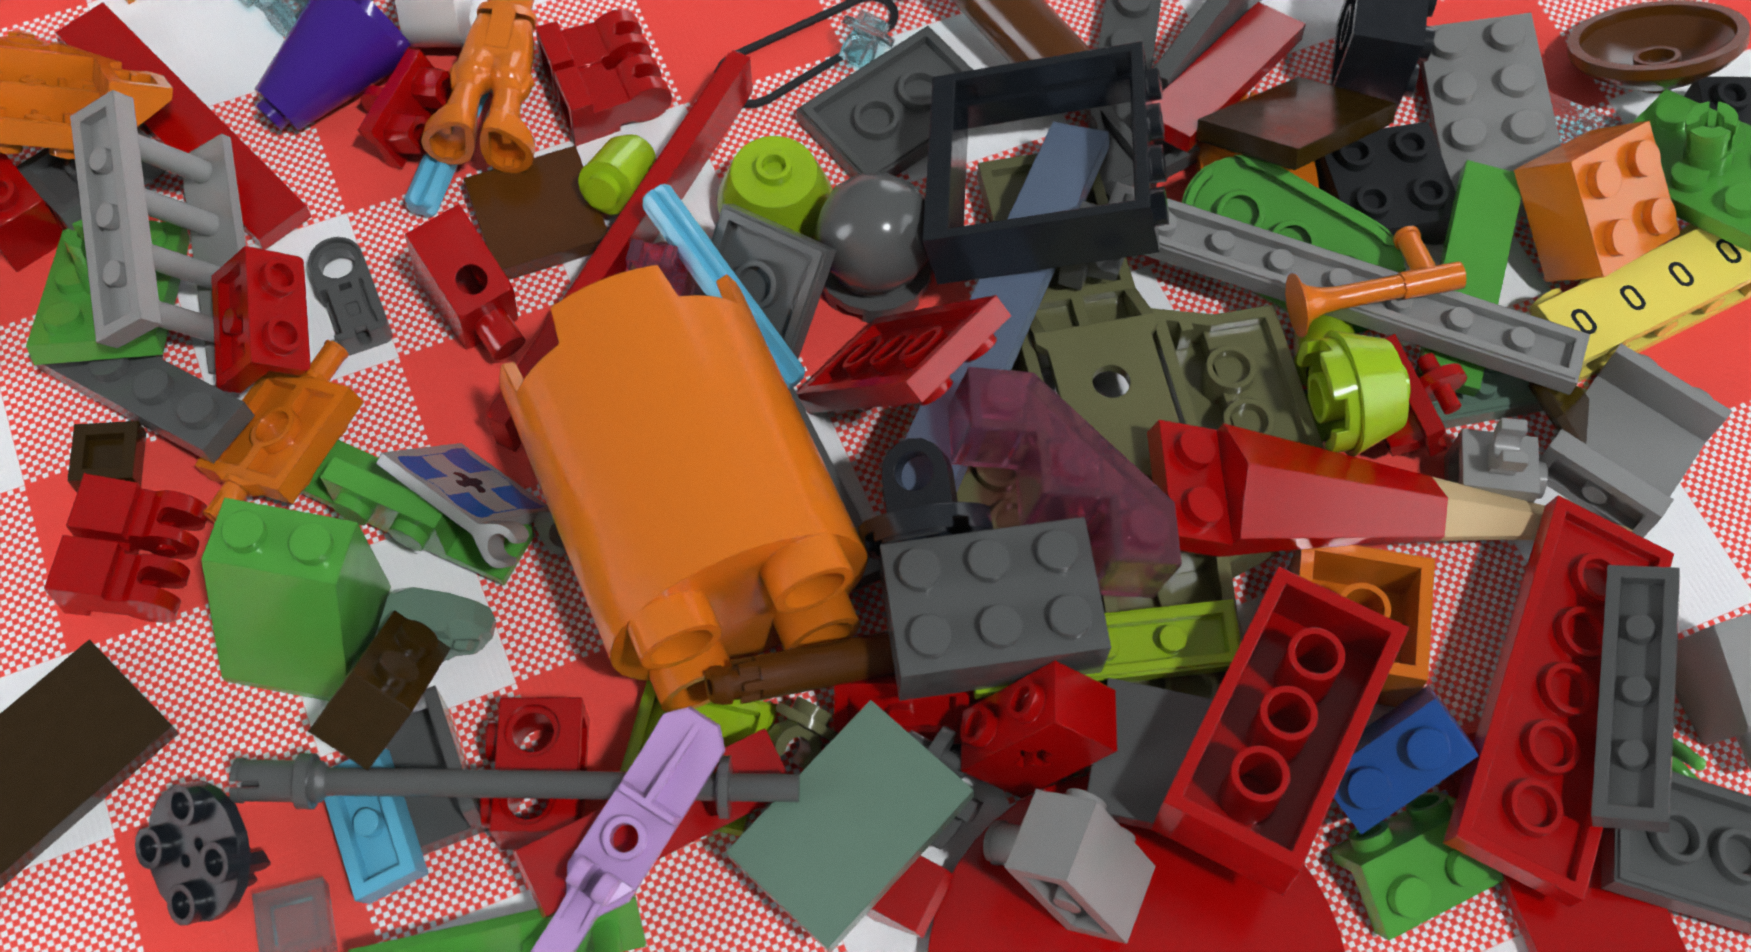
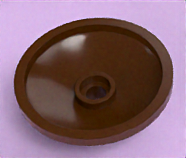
(1658, 44)

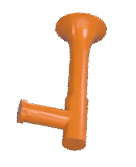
(1425, 278)

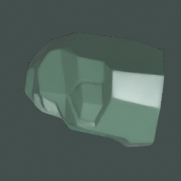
(454, 619)

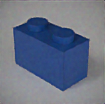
(1402, 759)

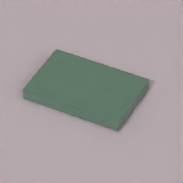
(857, 828)

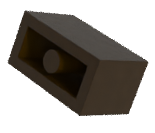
(381, 690)

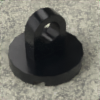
(920, 512)

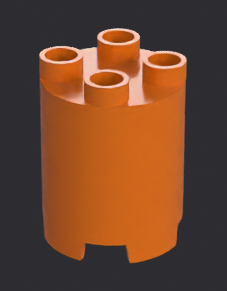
(683, 483)

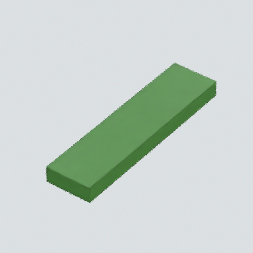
(1481, 240)

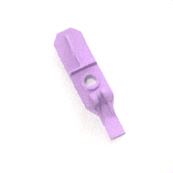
(654, 801)

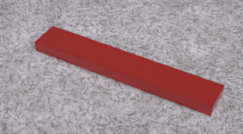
(186, 123)

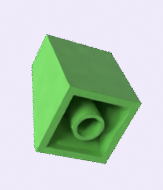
(290, 597)

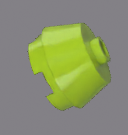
(777, 182)
(1355, 389)

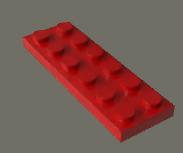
(1531, 787)

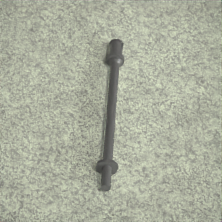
(312, 780)

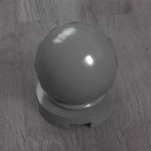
(879, 245)

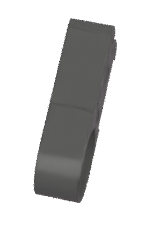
(351, 298)

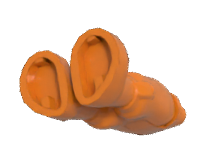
(493, 60)

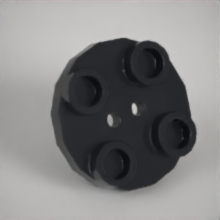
(198, 852)

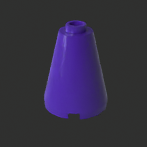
(327, 60)

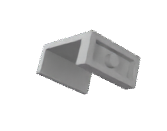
(1638, 444)

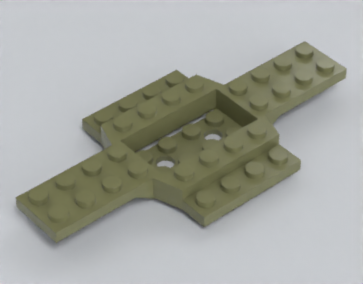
(1177, 371)

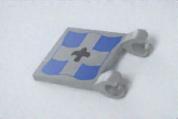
(474, 497)

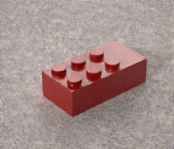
(1281, 731)

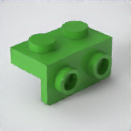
(1408, 870)

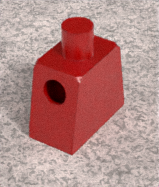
(465, 283)

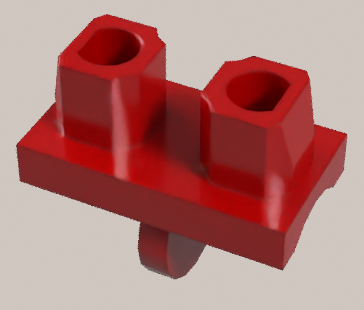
(403, 107)
(1423, 421)

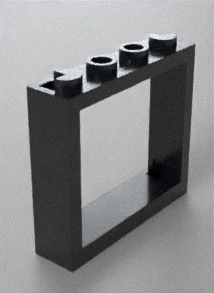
(1032, 91)

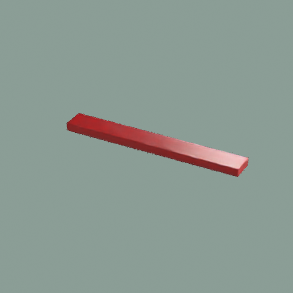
(675, 166)

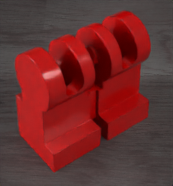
(602, 74)
(100, 563)

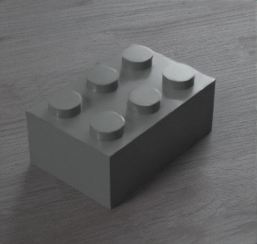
(992, 607)

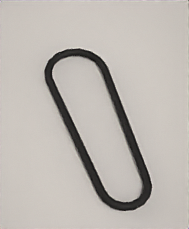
(751, 103)

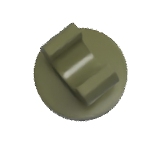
(806, 723)

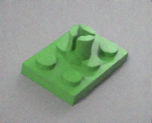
(1705, 164)
(64, 319)

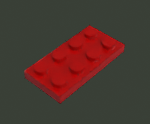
(905, 357)

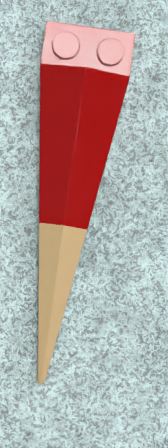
(1272, 494)

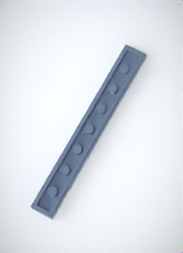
(1055, 183)

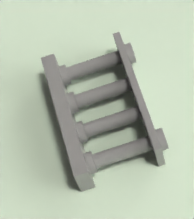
(118, 227)

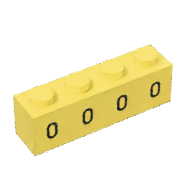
(1652, 296)

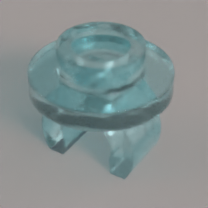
(863, 41)

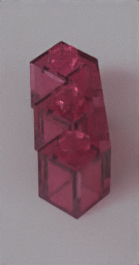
(1067, 474)

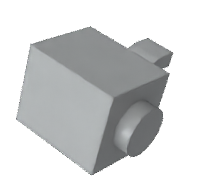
(1498, 461)

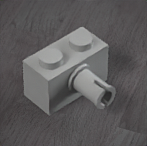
(1075, 862)

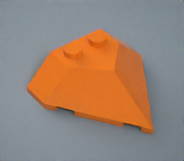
(52, 81)

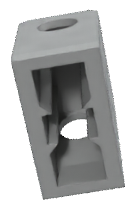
(1716, 682)

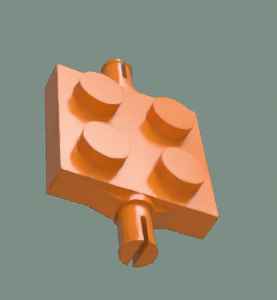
(289, 435)

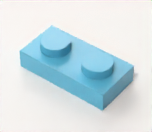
(376, 840)

